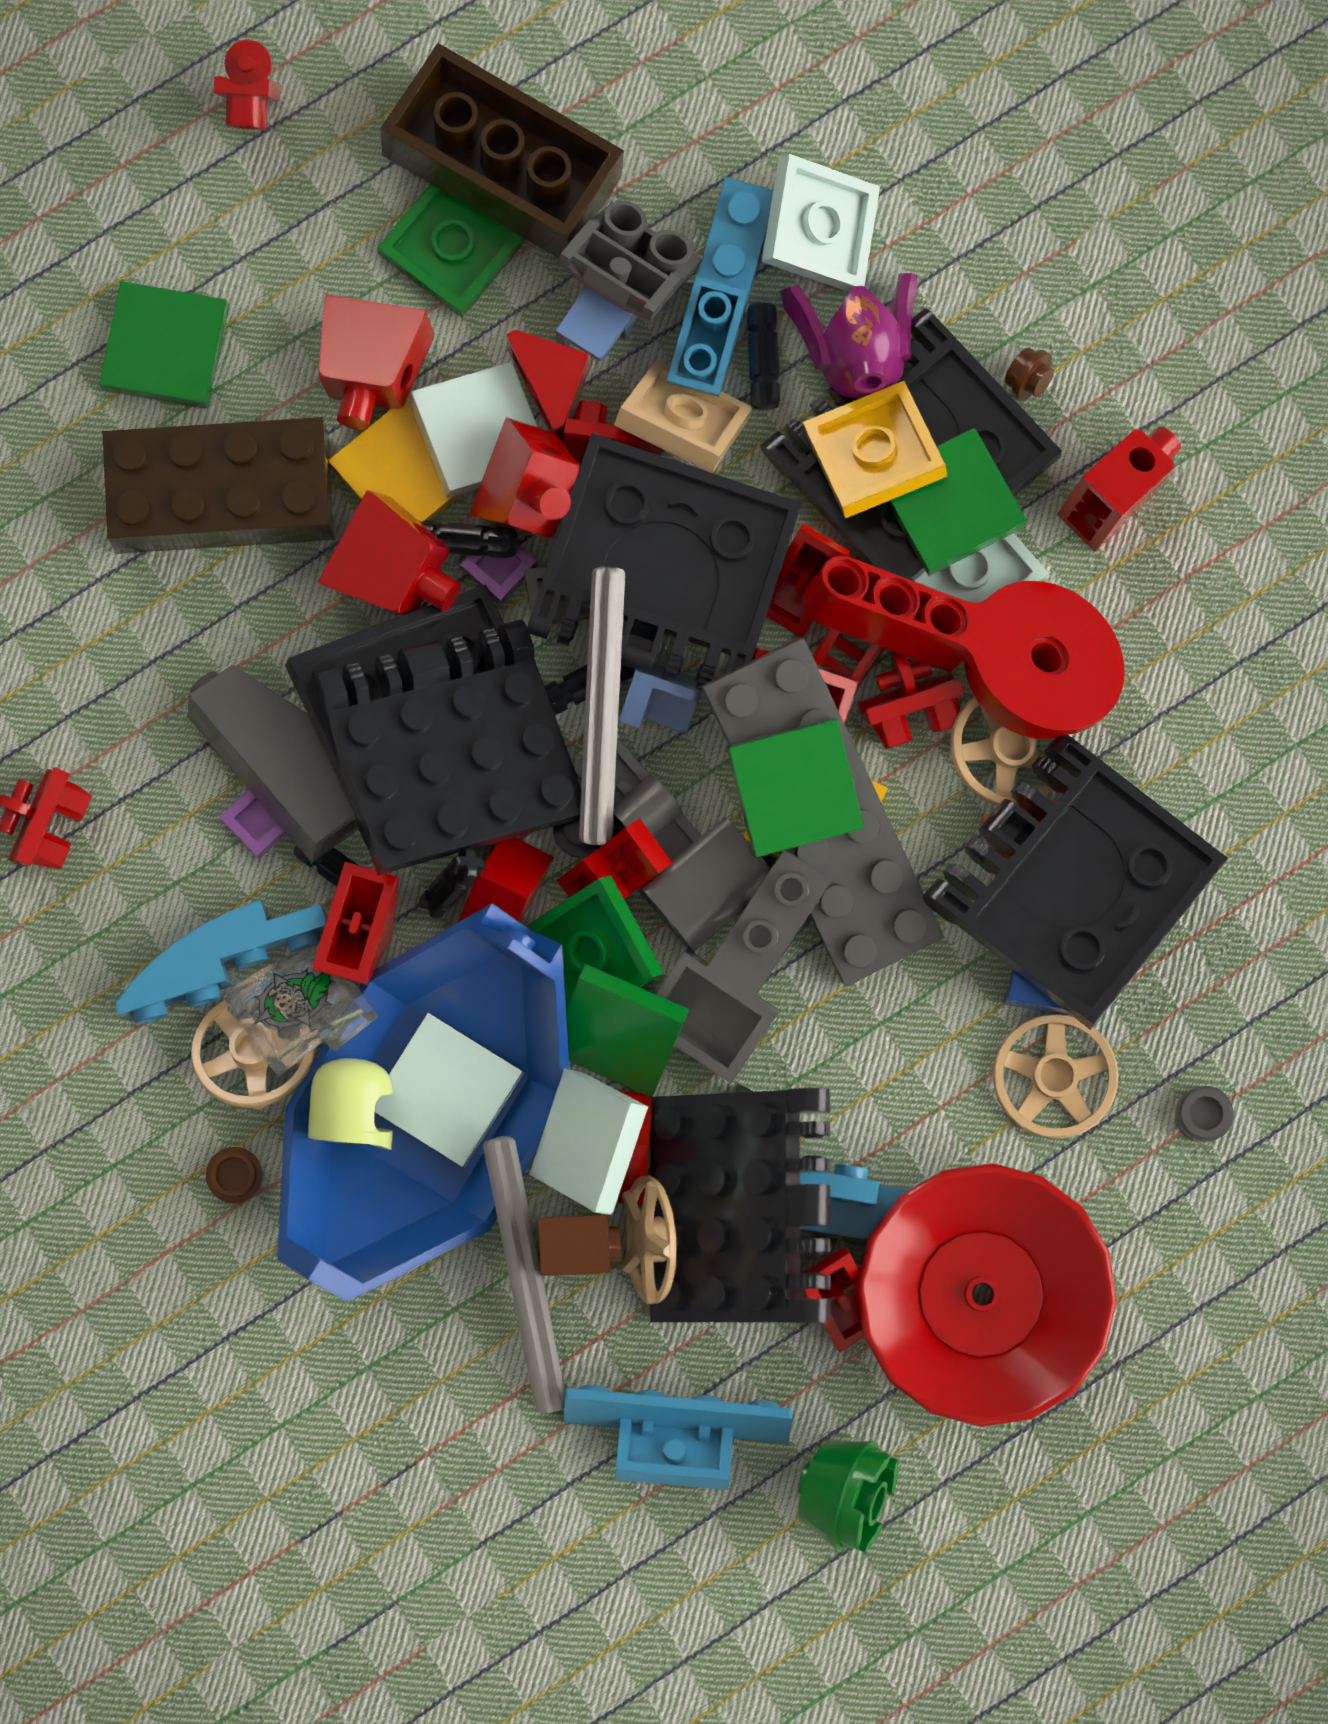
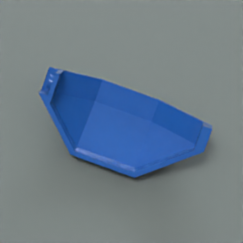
(373, 1213)

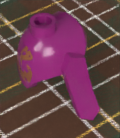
(863, 341)

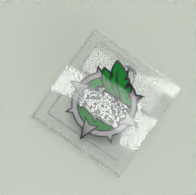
(295, 1009)

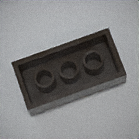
(500, 151)
(218, 485)

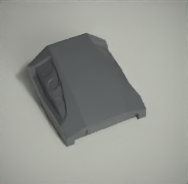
(628, 260)

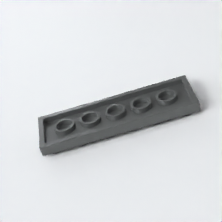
(874, 901)

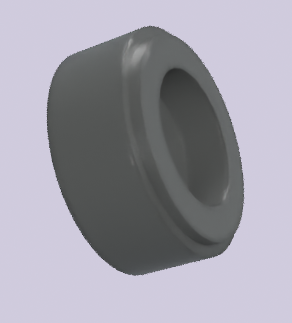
(1204, 1114)

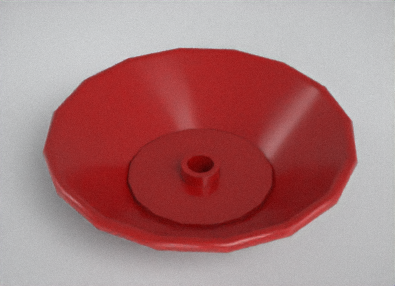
(1045, 1307)

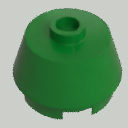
(846, 1492)

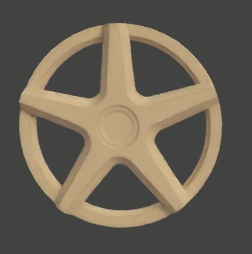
(1002, 747)
(241, 1055)
(1054, 1076)
(648, 1239)

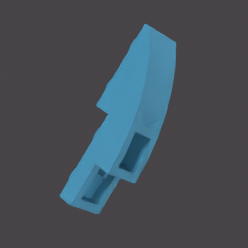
(721, 288)
(197, 963)

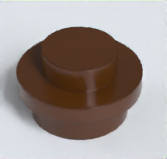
(1029, 373)
(234, 1175)

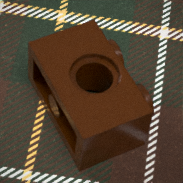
(578, 1245)

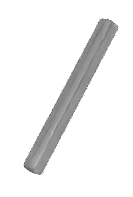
(601, 705)
(525, 1274)

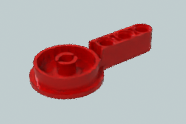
(1029, 651)

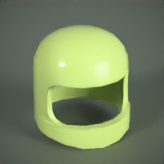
(345, 1102)

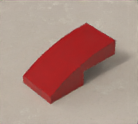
(628, 857)

